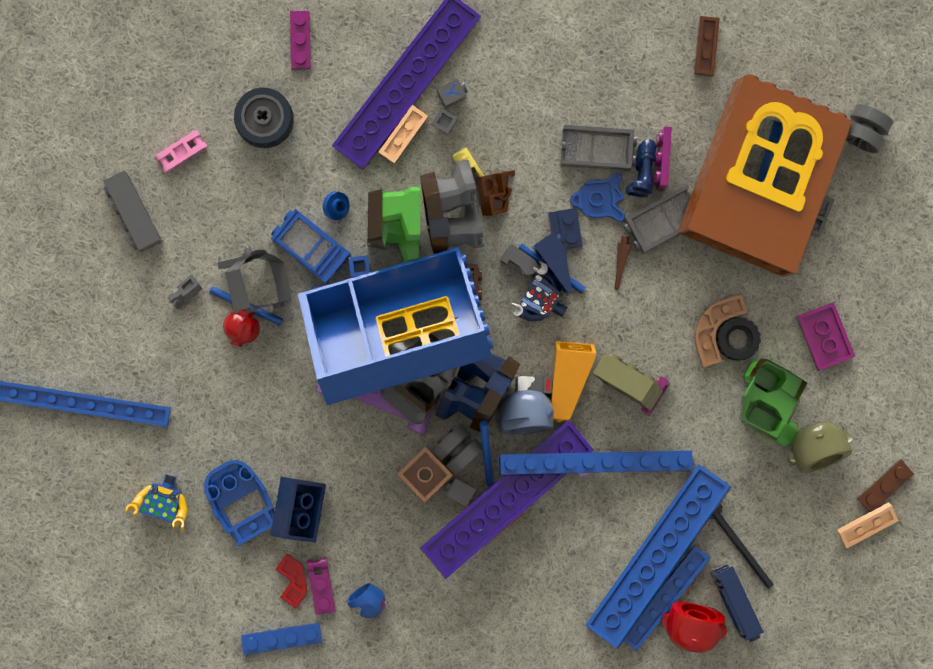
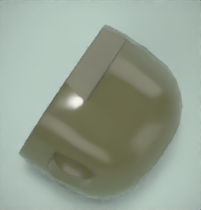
(819, 446)

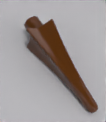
(622, 254)

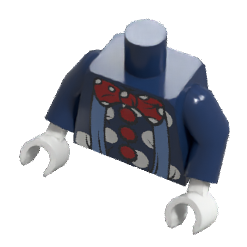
(541, 297)

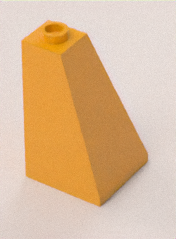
(570, 373)

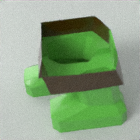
(395, 220)
(781, 398)

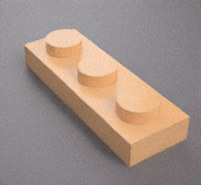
(403, 134)
(867, 525)

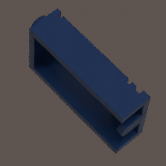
(737, 603)

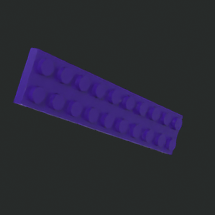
(406, 81)
(498, 506)

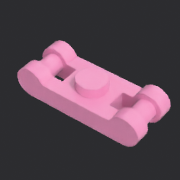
(181, 151)

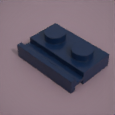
(567, 225)

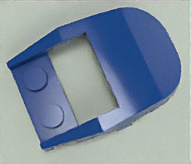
(228, 485)

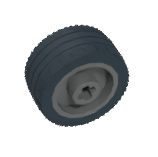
(261, 103)

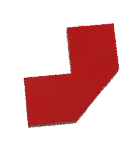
(295, 573)

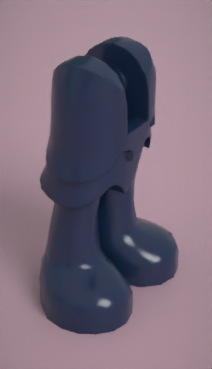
(644, 159)

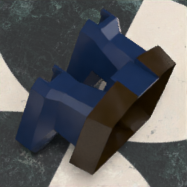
(477, 402)

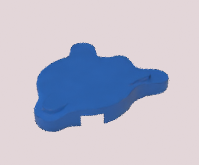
(599, 198)

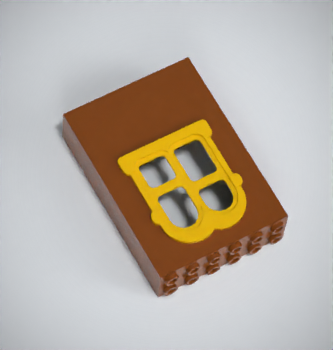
(752, 216)

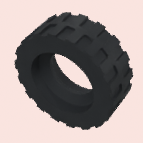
(752, 334)

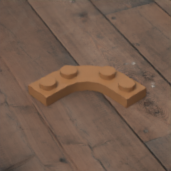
(709, 322)

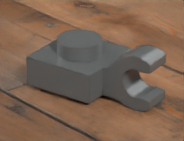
(186, 290)

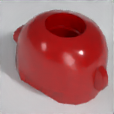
(694, 626)

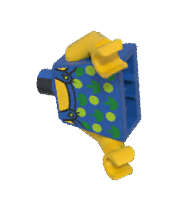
(161, 502)

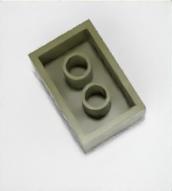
(628, 380)

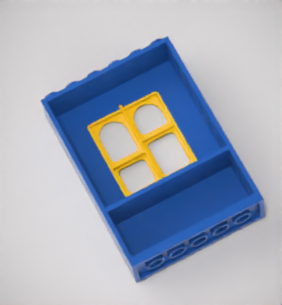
(348, 333)

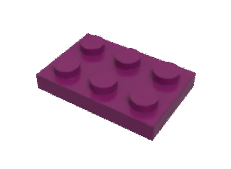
(663, 141)
(825, 336)

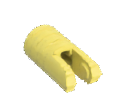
(464, 154)

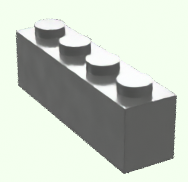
(132, 211)

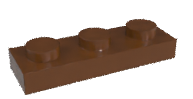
(706, 46)
(885, 486)

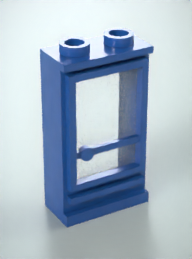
(309, 245)

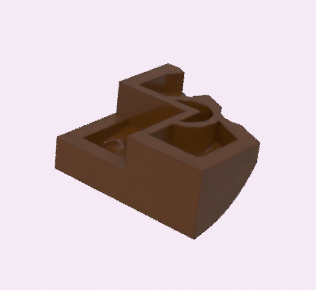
(494, 192)

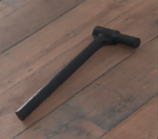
(741, 547)

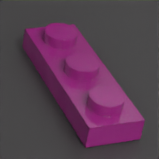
(300, 40)

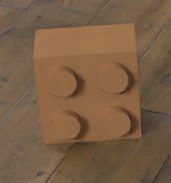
(425, 474)

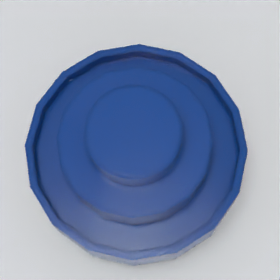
(336, 205)

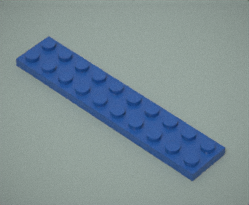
(658, 556)

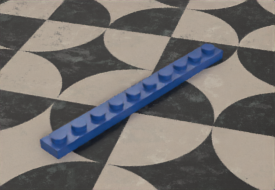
(84, 404)
(595, 462)

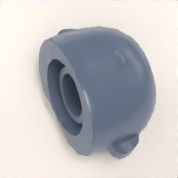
(525, 413)

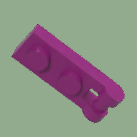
(321, 587)

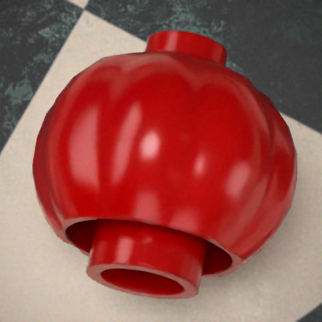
(241, 328)

